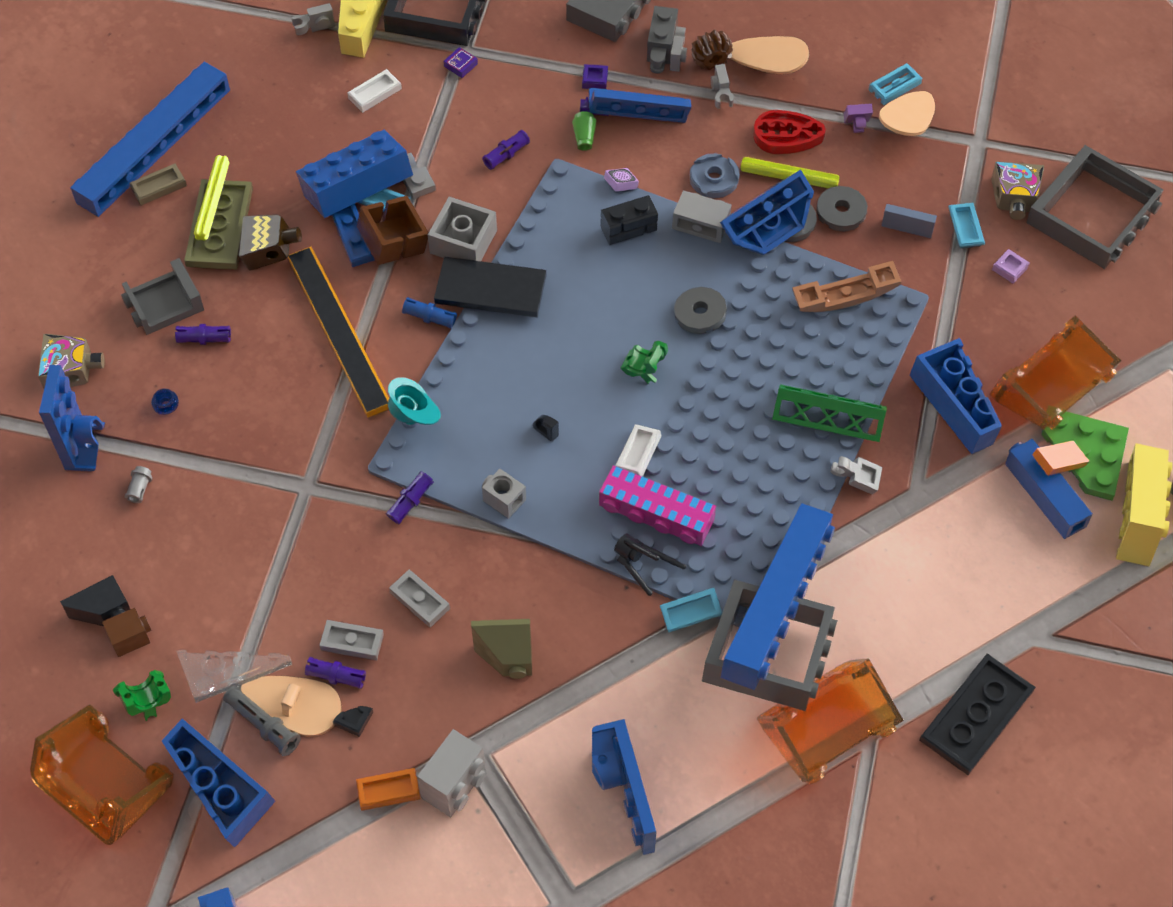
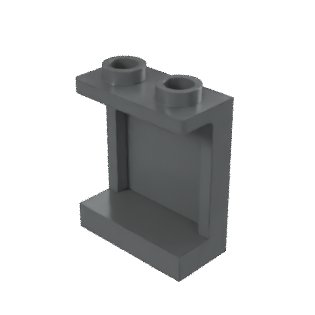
(163, 299)

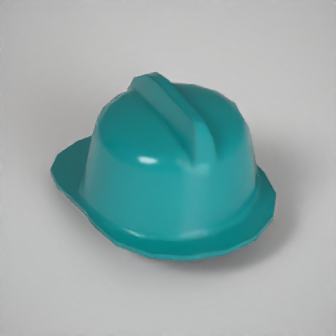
(411, 403)

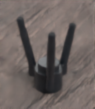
(633, 549)

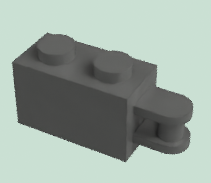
(661, 37)

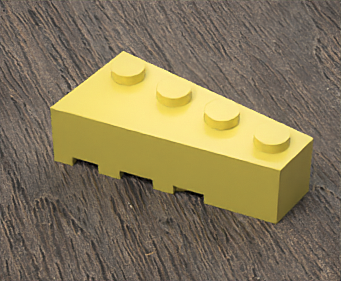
(357, 25)
(1145, 504)

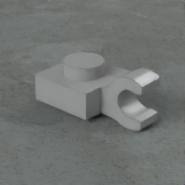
(317, 19)
(720, 83)
(420, 182)
(862, 473)

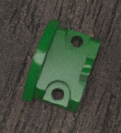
(644, 362)
(145, 696)

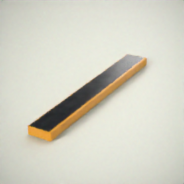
(339, 332)

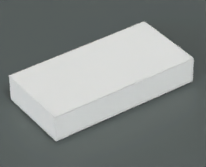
(374, 90)
(639, 449)

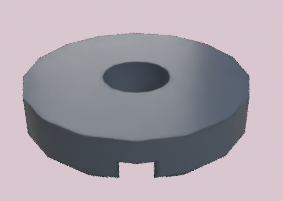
(710, 186)

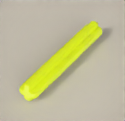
(783, 171)
(211, 198)

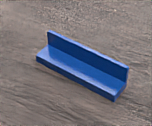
(639, 105)

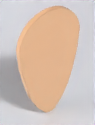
(771, 54)
(909, 113)
(300, 702)

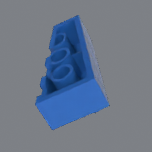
(957, 394)
(223, 787)

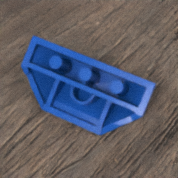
(771, 215)

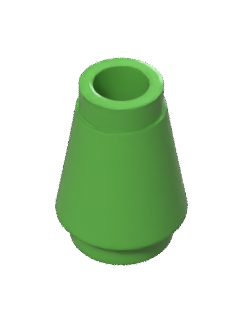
(584, 129)

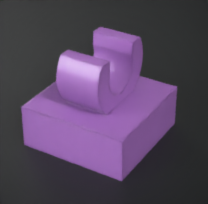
(858, 116)

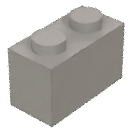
(700, 216)

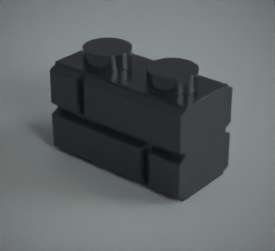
(629, 220)

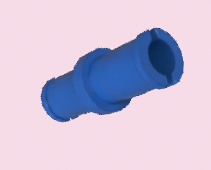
(429, 312)

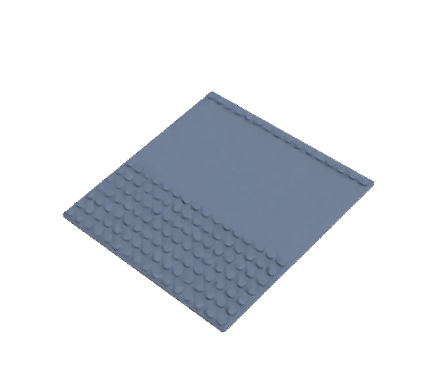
(708, 399)

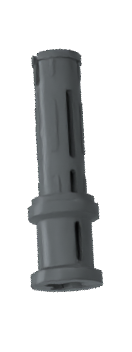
(269, 726)

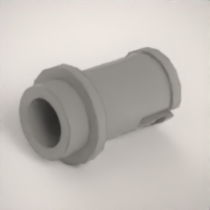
(138, 484)

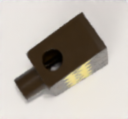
(266, 240)

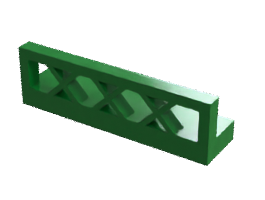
(830, 402)

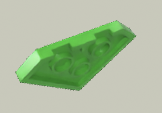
(1101, 444)

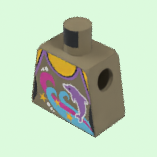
(1016, 187)
(72, 355)

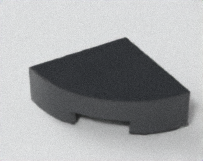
(547, 427)
(354, 719)

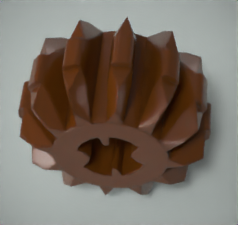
(712, 49)

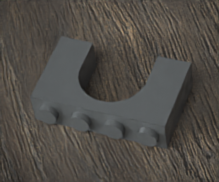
(604, 17)

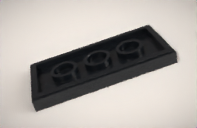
(490, 287)
(977, 714)

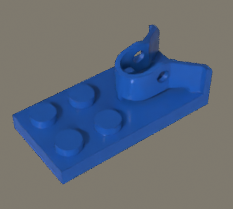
(67, 425)
(616, 766)

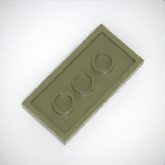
(224, 239)

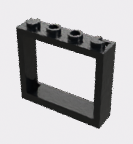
(432, 28)

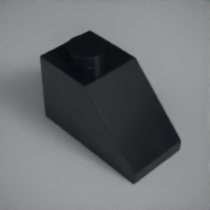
(96, 602)

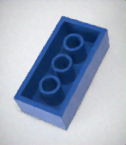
(354, 173)

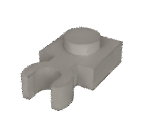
(678, 52)

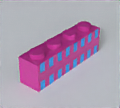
(657, 506)

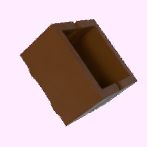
(397, 235)

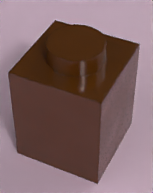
(127, 631)

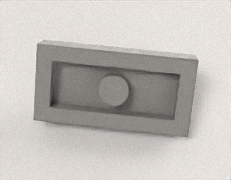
(419, 598)
(351, 640)

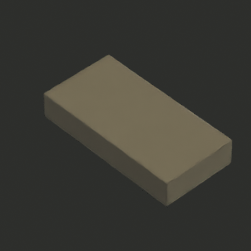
(158, 184)

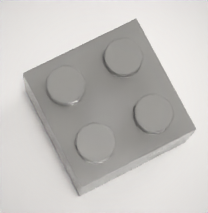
(462, 231)
(452, 773)

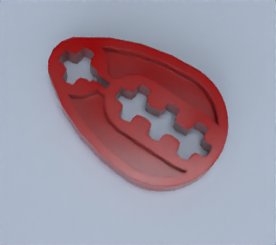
(783, 121)

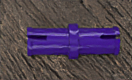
(494, 158)
(203, 334)
(409, 497)
(335, 672)

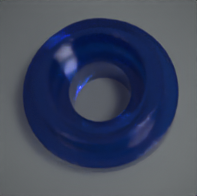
(165, 395)

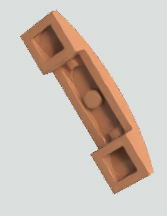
(849, 291)

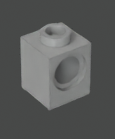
(504, 503)

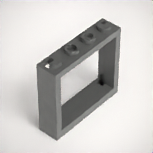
(1112, 174)
(774, 688)

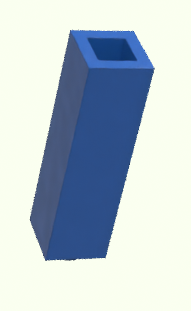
(1049, 492)

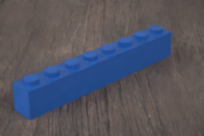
(150, 139)
(777, 598)

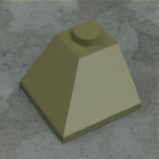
(504, 645)

